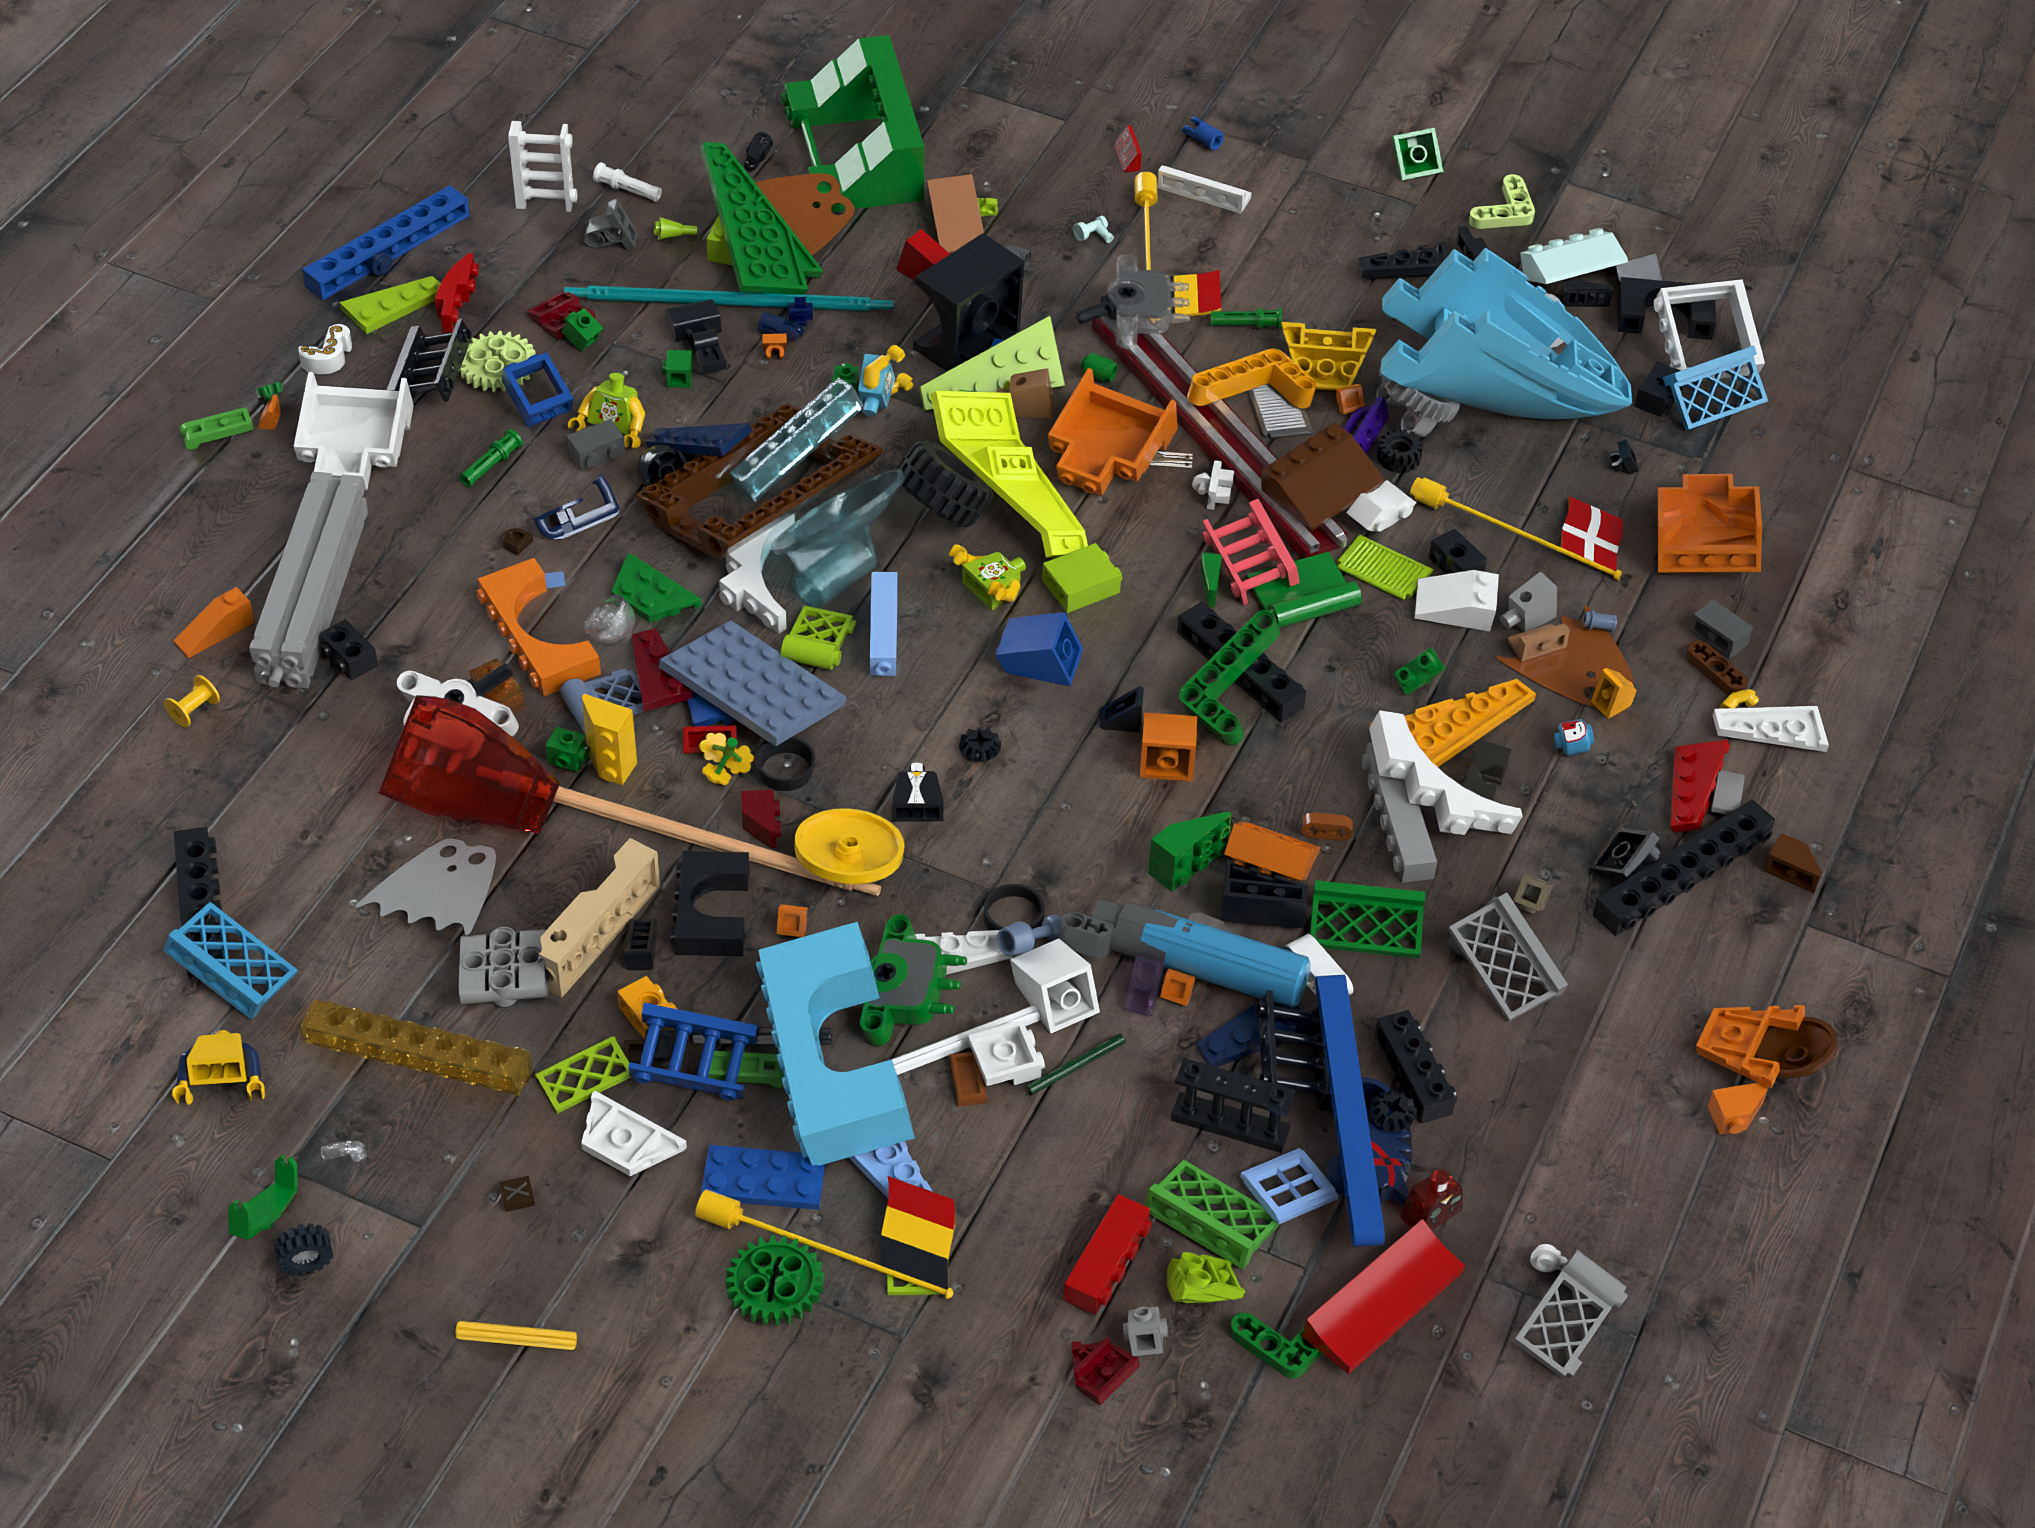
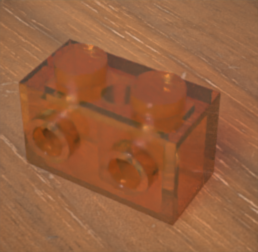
(507, 693)

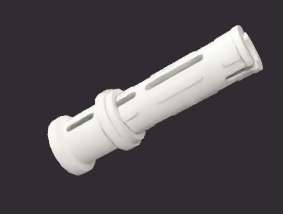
(617, 180)

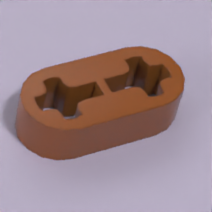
(1327, 826)

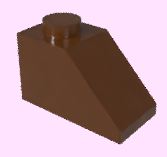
(1793, 863)

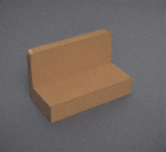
(1539, 641)

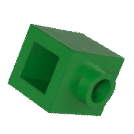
(581, 329)
(678, 368)

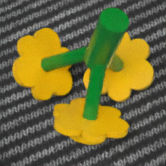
(735, 759)

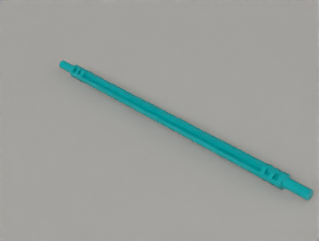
(727, 298)

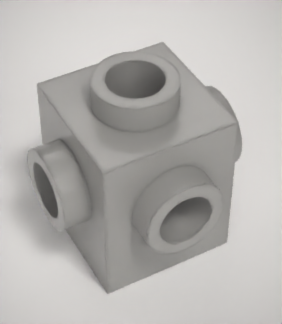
(1145, 1331)

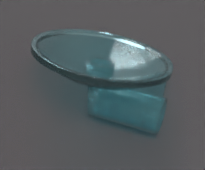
(834, 541)

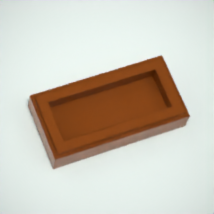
(967, 1079)

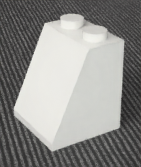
(1057, 984)

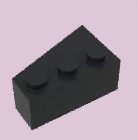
(1262, 899)

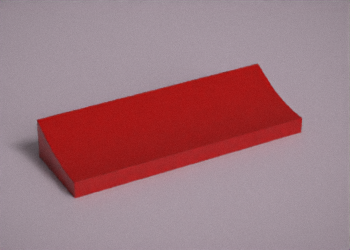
(1382, 1298)

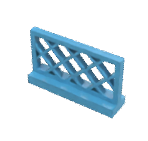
(1705, 371)
(216, 972)

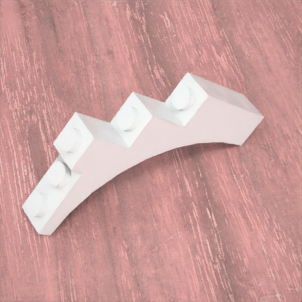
(745, 583)
(1427, 785)

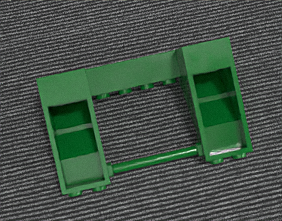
(860, 87)

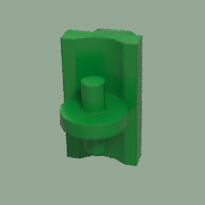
(1419, 671)

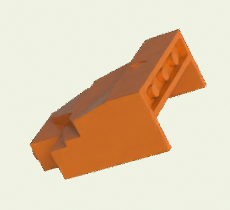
(1108, 436)
(1709, 526)

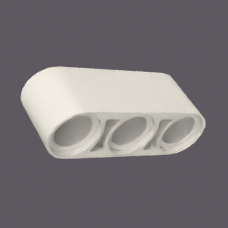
(1320, 960)

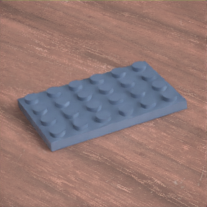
(752, 682)

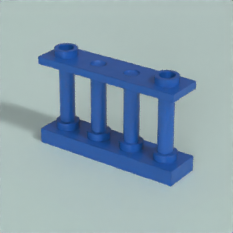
(684, 1024)

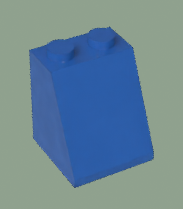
(1040, 648)

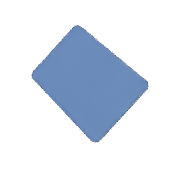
(554, 579)

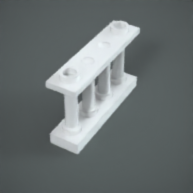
(522, 175)

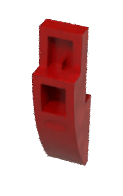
(455, 290)

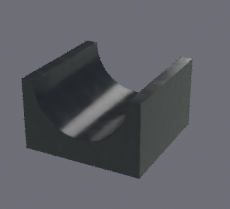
(976, 300)

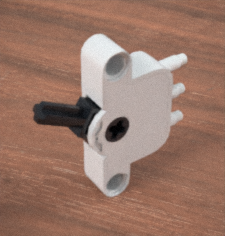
(464, 692)

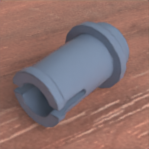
(1599, 621)

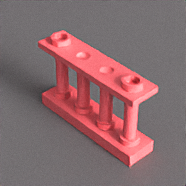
(1267, 535)

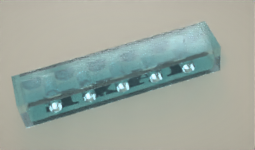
(796, 439)

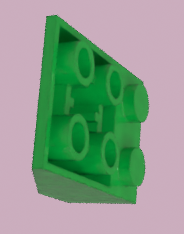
(1188, 848)

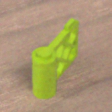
(813, 648)

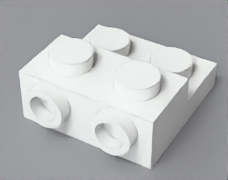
(1007, 1054)

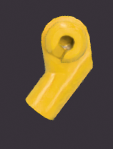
(1736, 698)

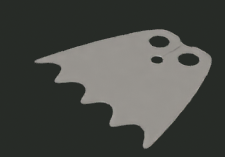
(429, 890)

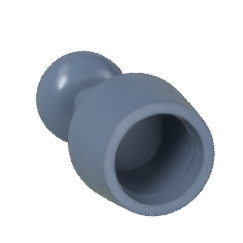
(1020, 937)

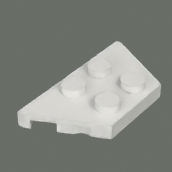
(626, 1138)

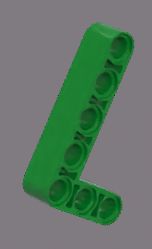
(1226, 675)

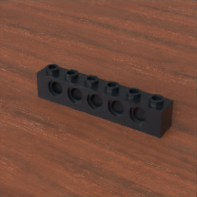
(1261, 680)
(196, 881)

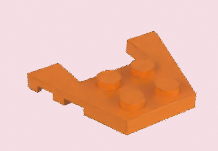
(1736, 1033)

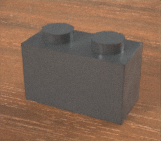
(596, 445)
(1721, 629)

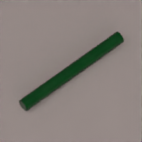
(1075, 1064)

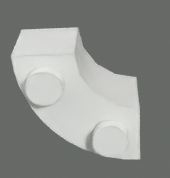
(1381, 507)

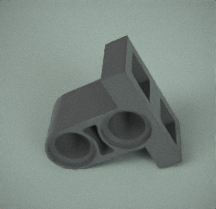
(611, 228)

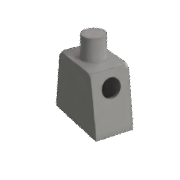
(1531, 604)

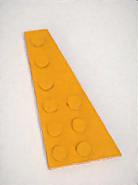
(1454, 725)

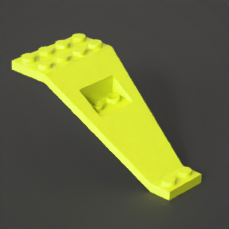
(986, 438)

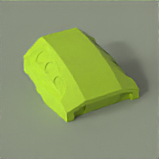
(1202, 1279)

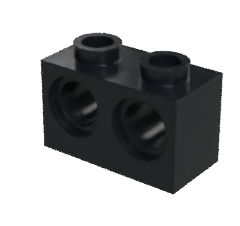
(348, 650)

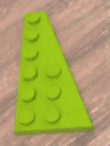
(993, 368)

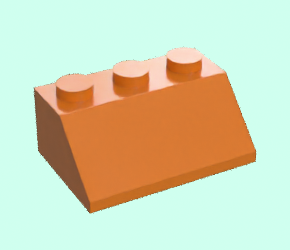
(1271, 851)

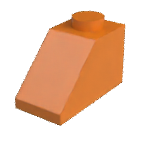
(1736, 1106)

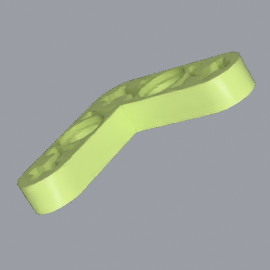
(1517, 212)

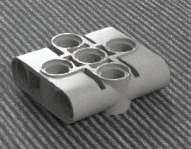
(499, 971)

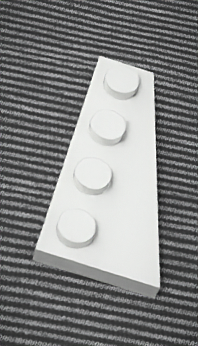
(1774, 725)
(977, 946)

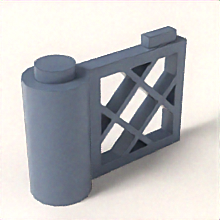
(575, 688)

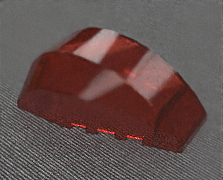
(467, 768)

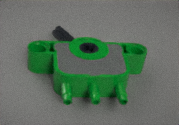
(908, 981)

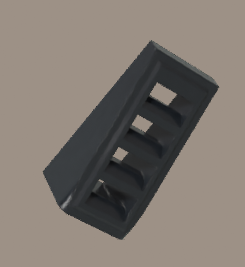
(1573, 297)
(640, 946)

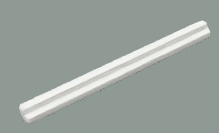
(959, 1041)

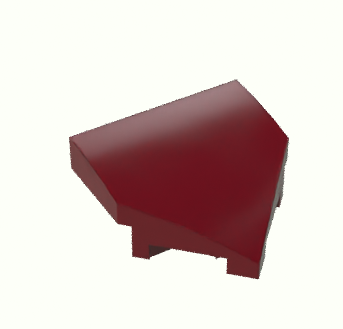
(1101, 1368)

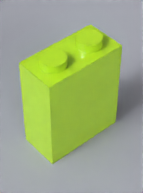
(1081, 577)

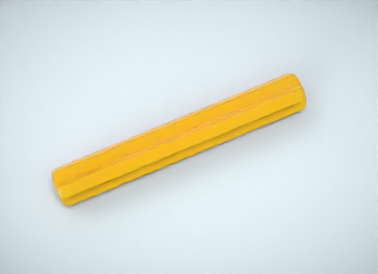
(516, 1335)

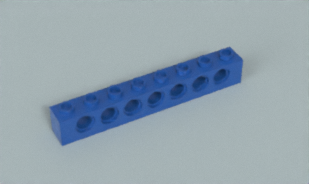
(392, 237)

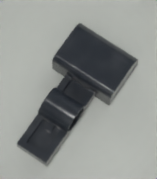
(699, 325)

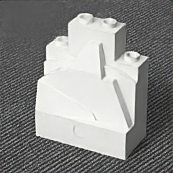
(352, 428)

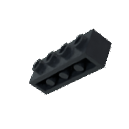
(1415, 1066)

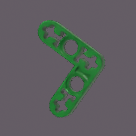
(1285, 1349)

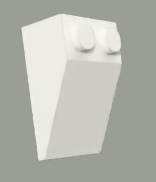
(1458, 599)

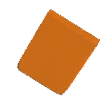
(270, 414)

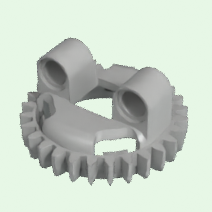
(1423, 408)

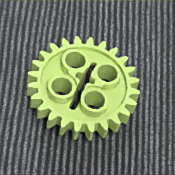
(490, 355)

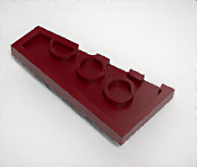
(656, 685)

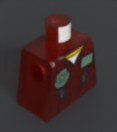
(1433, 1200)

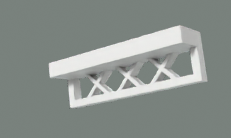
(1202, 189)

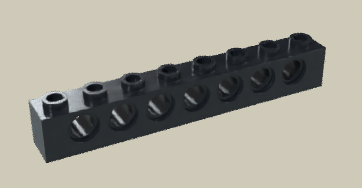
(1683, 867)

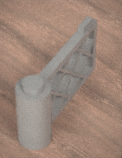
(1596, 1288)

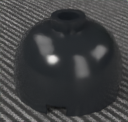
(658, 462)

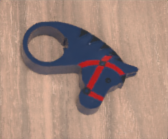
(1390, 1152)

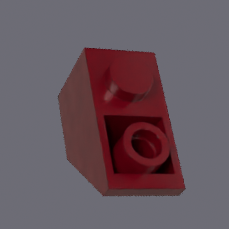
(759, 815)

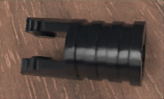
(757, 152)

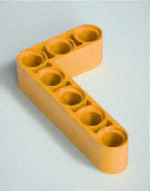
(1251, 372)

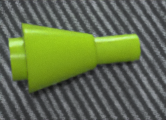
(667, 229)

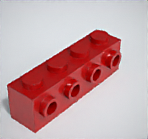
(1107, 1254)

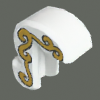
(332, 355)

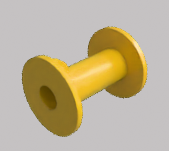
(201, 692)

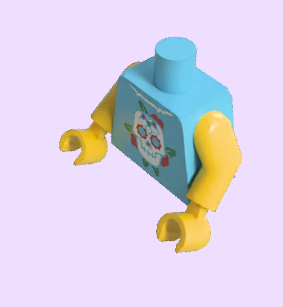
(878, 380)

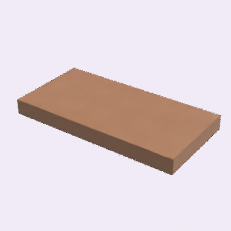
(955, 211)

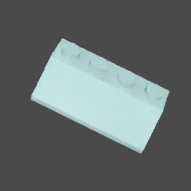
(1572, 256)

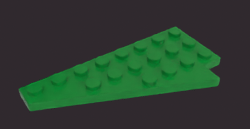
(759, 241)

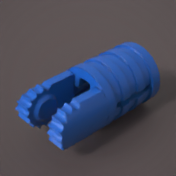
(1204, 133)

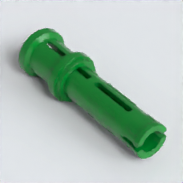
(1258, 318)
(497, 452)

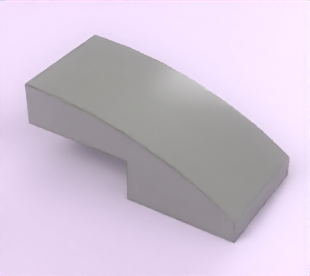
(1727, 792)

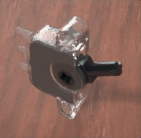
(1138, 302)

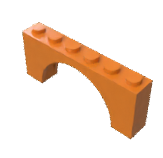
(548, 664)

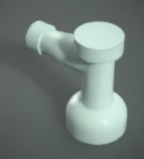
(1082, 230)

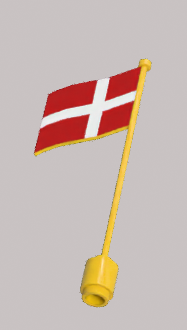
(1586, 536)

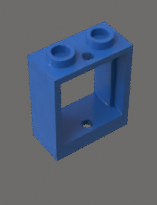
(547, 408)

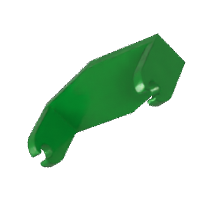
(268, 1205)

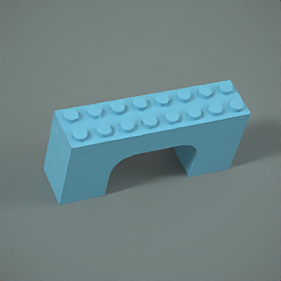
(831, 1110)

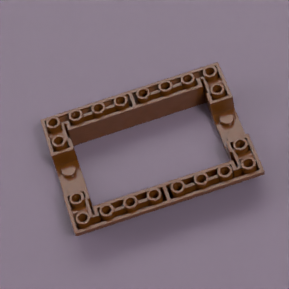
(671, 496)

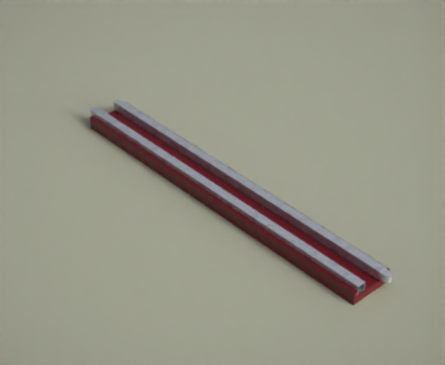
(1217, 432)

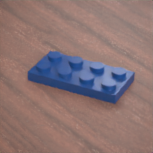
(764, 1177)

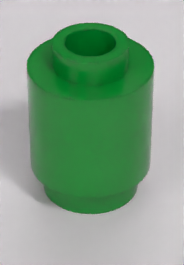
(1103, 368)

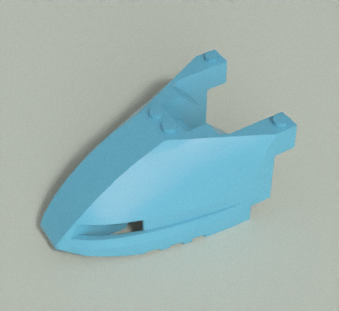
(1494, 343)

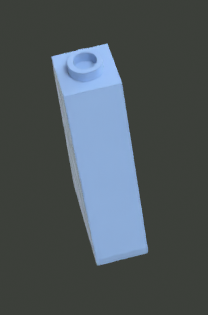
(883, 624)

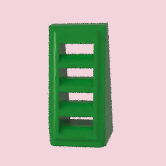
(1210, 574)

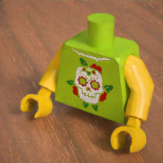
(613, 402)
(989, 576)

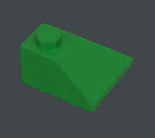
(1417, 154)

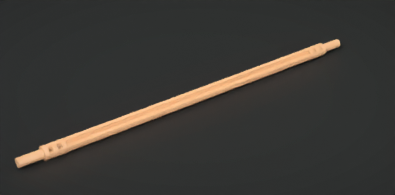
(697, 836)

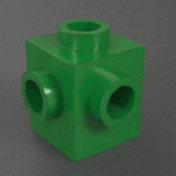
(567, 749)

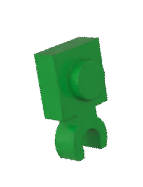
(269, 390)

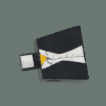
(917, 796)

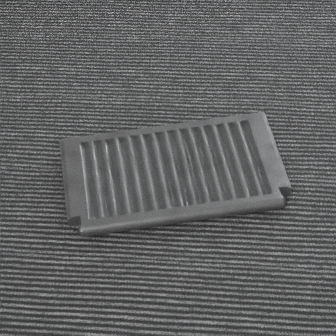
(1277, 415)

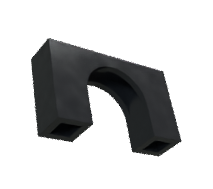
(1638, 294)
(700, 874)

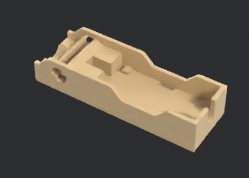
(599, 916)

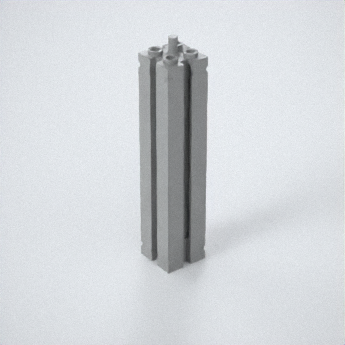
(309, 580)

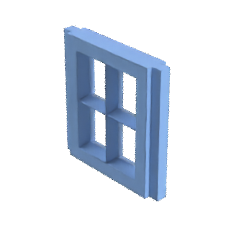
(1301, 1205)

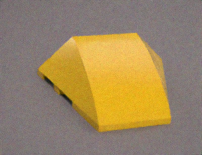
(1328, 355)

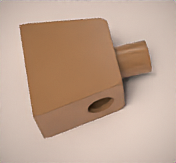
(1031, 394)

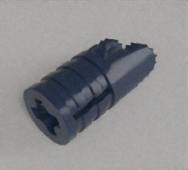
(777, 325)

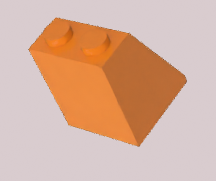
(1168, 746)

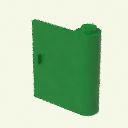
(1319, 593)

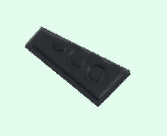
(1403, 263)

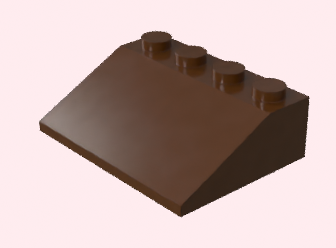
(1321, 477)

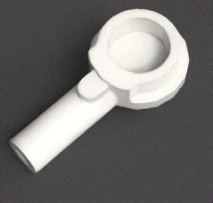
(1547, 1258)

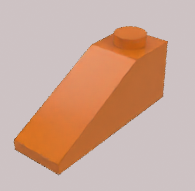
(218, 621)

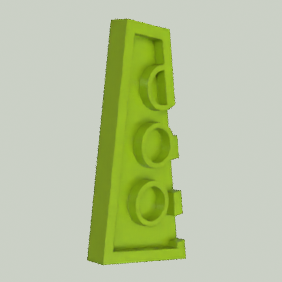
(390, 304)

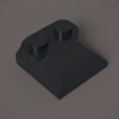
(1627, 852)

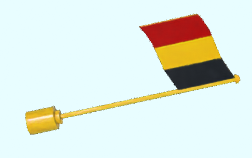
(1204, 288)
(913, 1235)

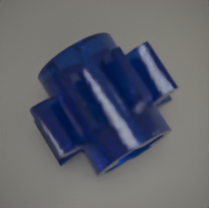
(800, 311)

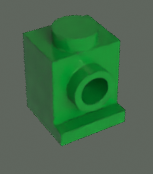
(847, 373)

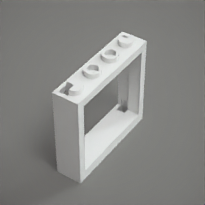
(1701, 292)

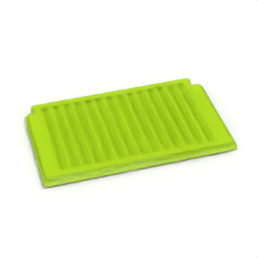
(1382, 567)

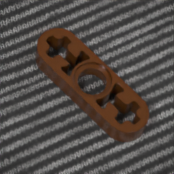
(1703, 656)

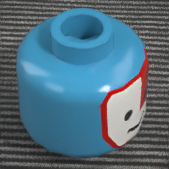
(1574, 737)

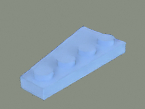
(891, 1162)

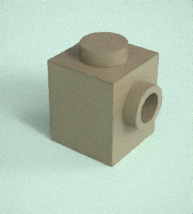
(1533, 893)

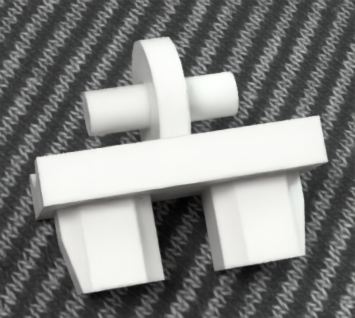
(1213, 485)

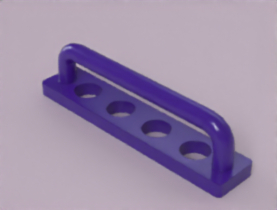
(1371, 425)

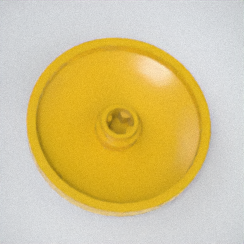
(849, 846)

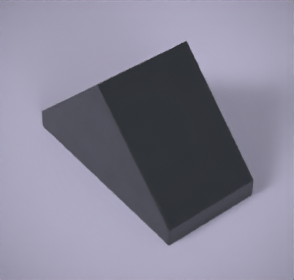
(1124, 712)

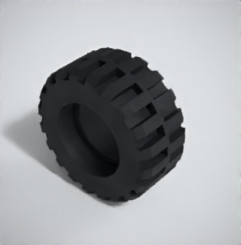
(944, 483)

